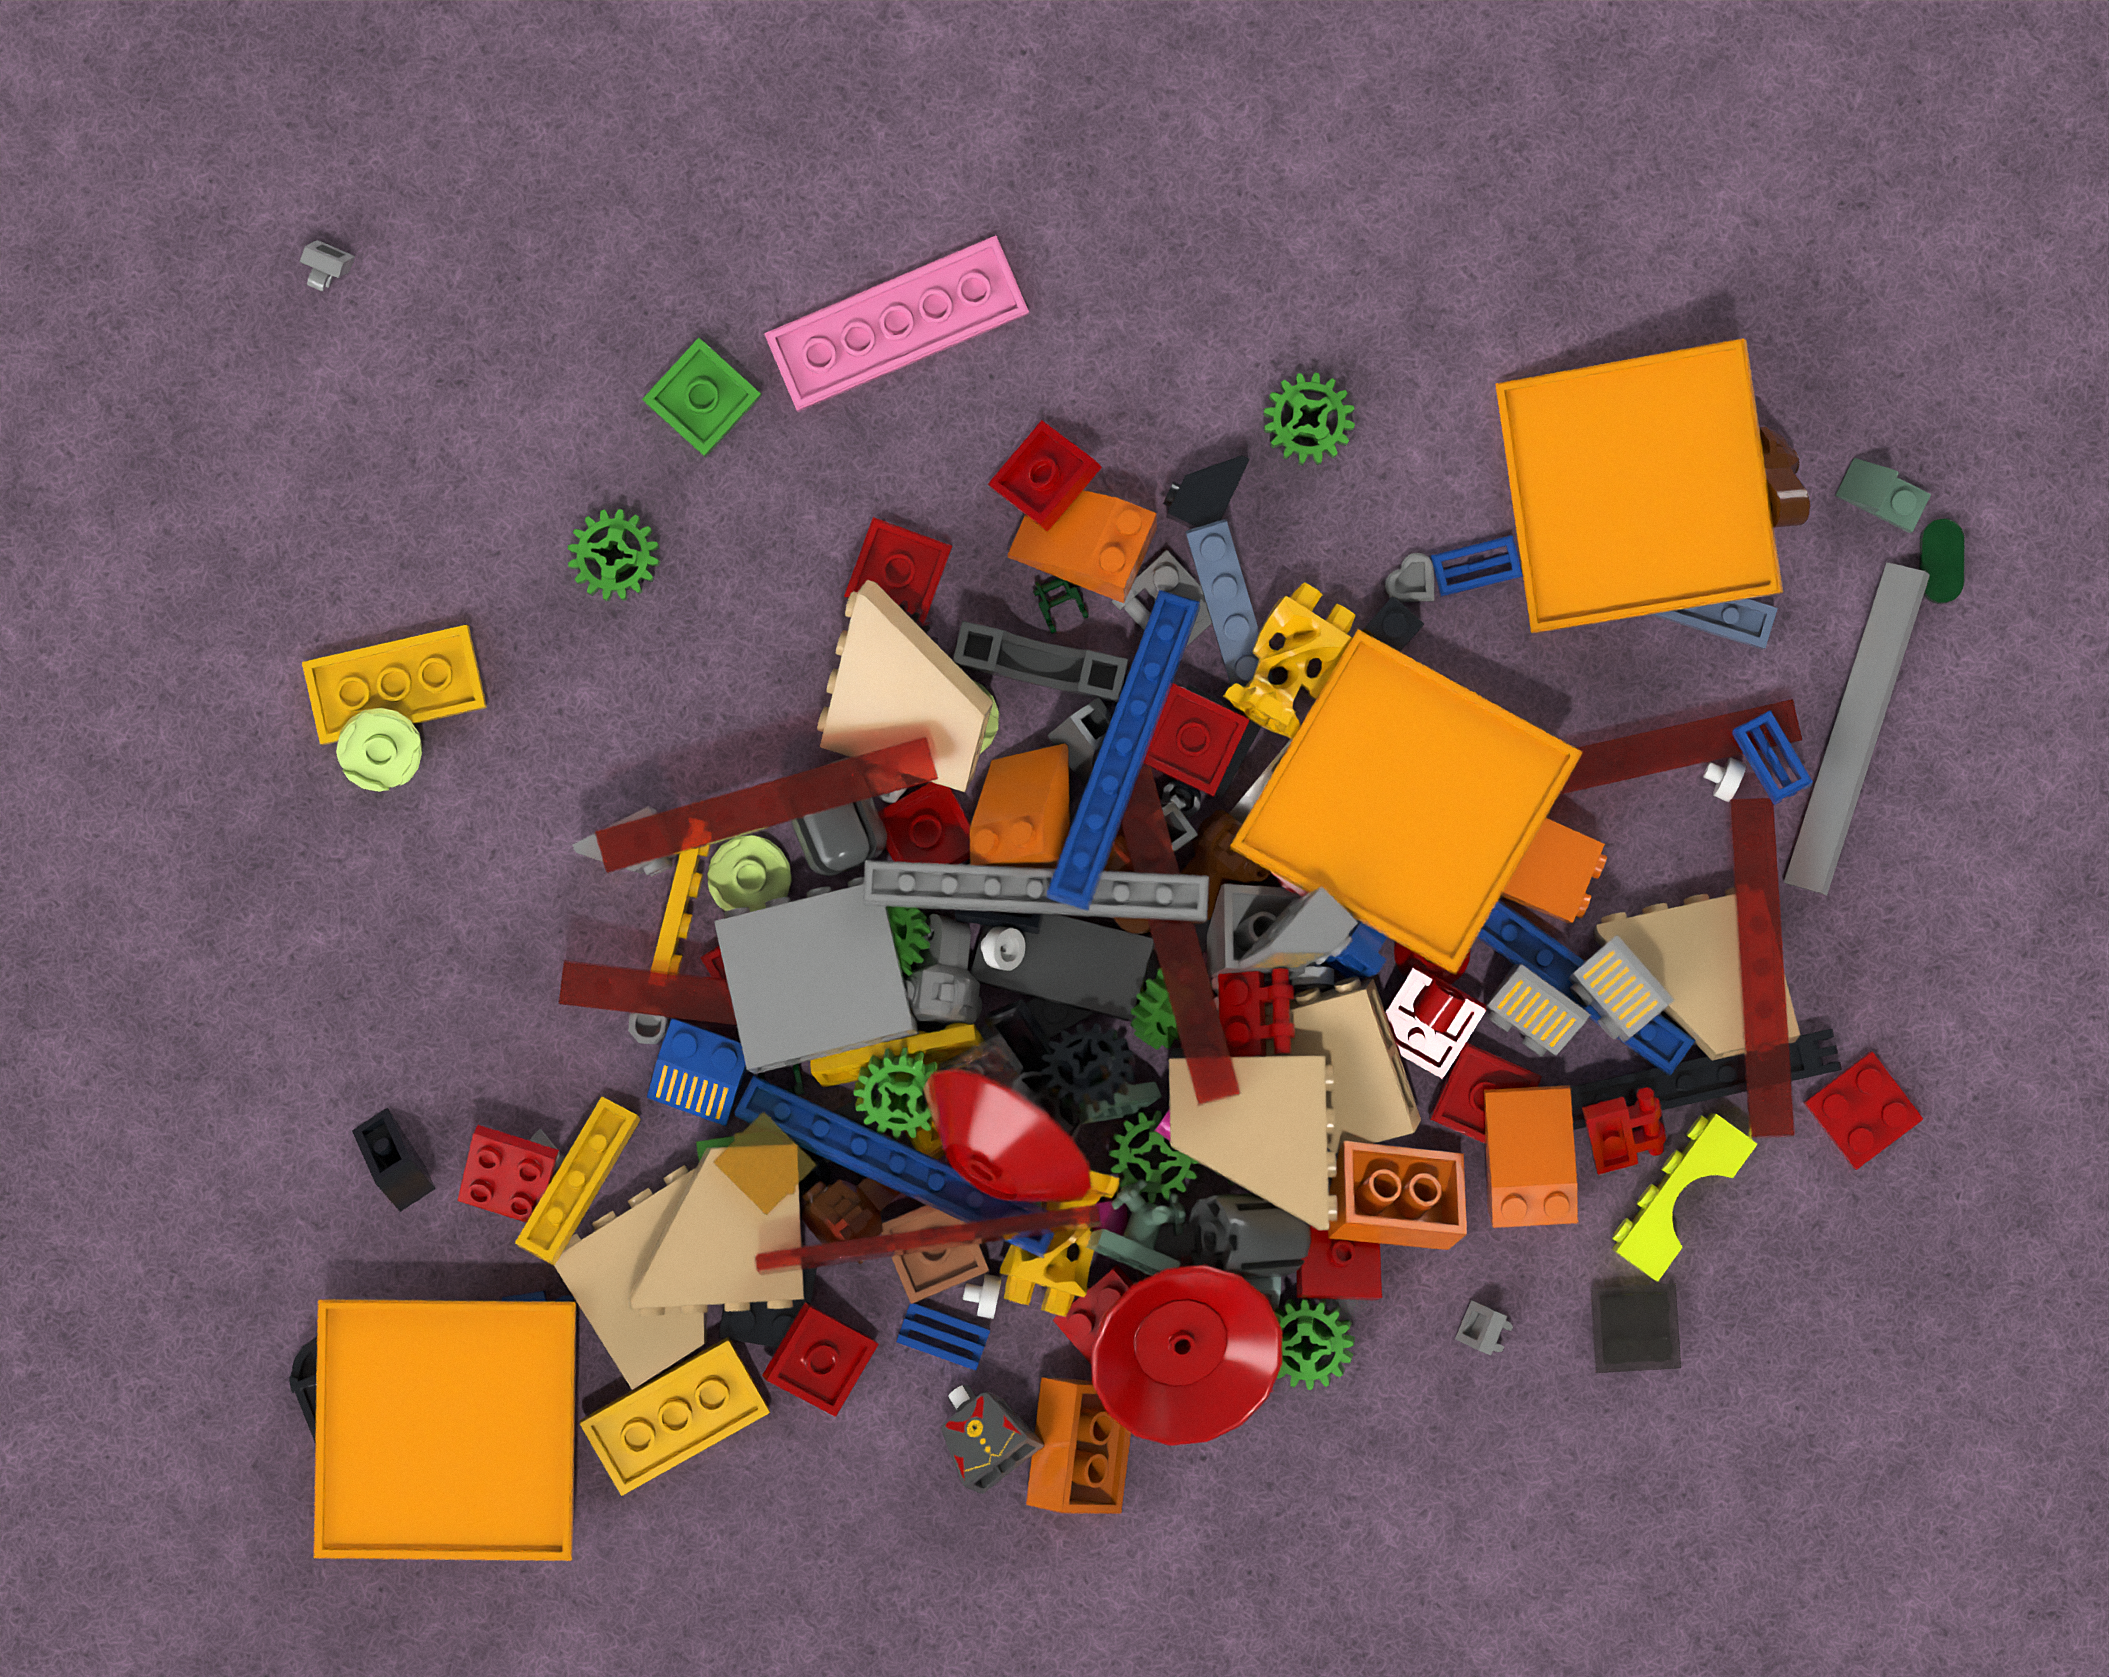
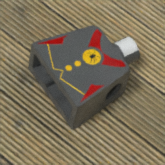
(986, 1438)

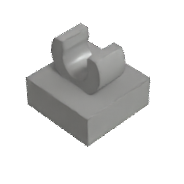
(326, 263)
(1482, 1328)

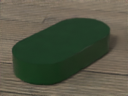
(1942, 558)

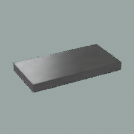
(1076, 966)

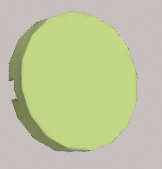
(379, 749)
(764, 881)

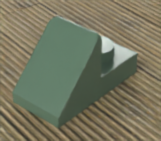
(1883, 494)

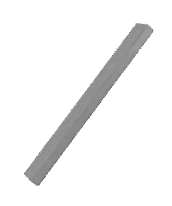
(1856, 728)
(1026, 891)

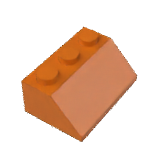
(1399, 1196)
(1082, 1454)

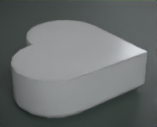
(1413, 581)

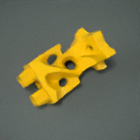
(1305, 638)
(1055, 1270)

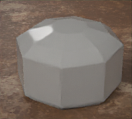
(648, 1028)

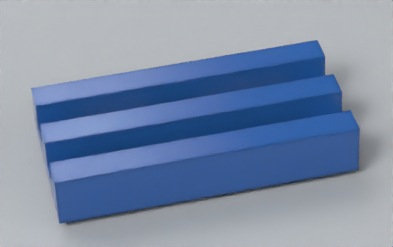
(1511, 557)
(1789, 788)
(977, 1348)

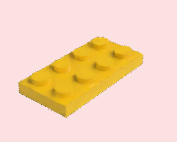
(415, 676)
(674, 1416)

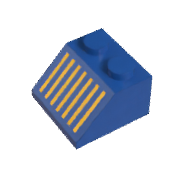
(698, 1072)

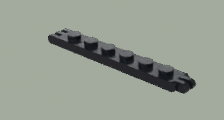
(1700, 1078)

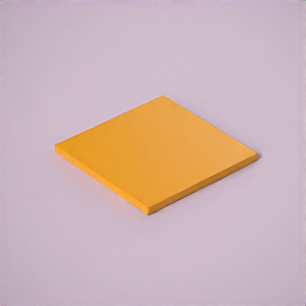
(1639, 487)
(1406, 800)
(445, 1429)

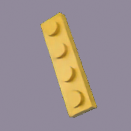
(676, 921)
(936, 1048)
(578, 1181)

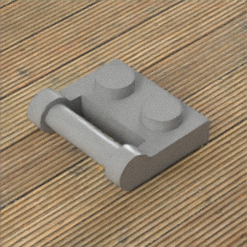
(1171, 577)

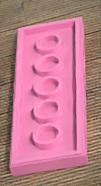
(896, 323)

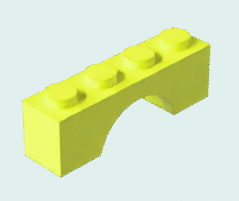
(1650, 1237)

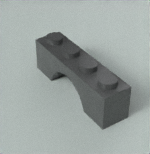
(1040, 663)
(1084, 737)

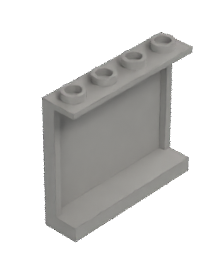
(813, 977)

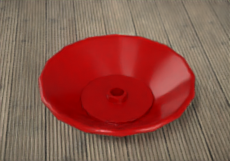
(1004, 1140)
(1190, 1389)

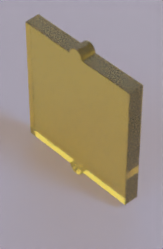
(764, 1163)

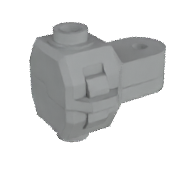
(941, 986)

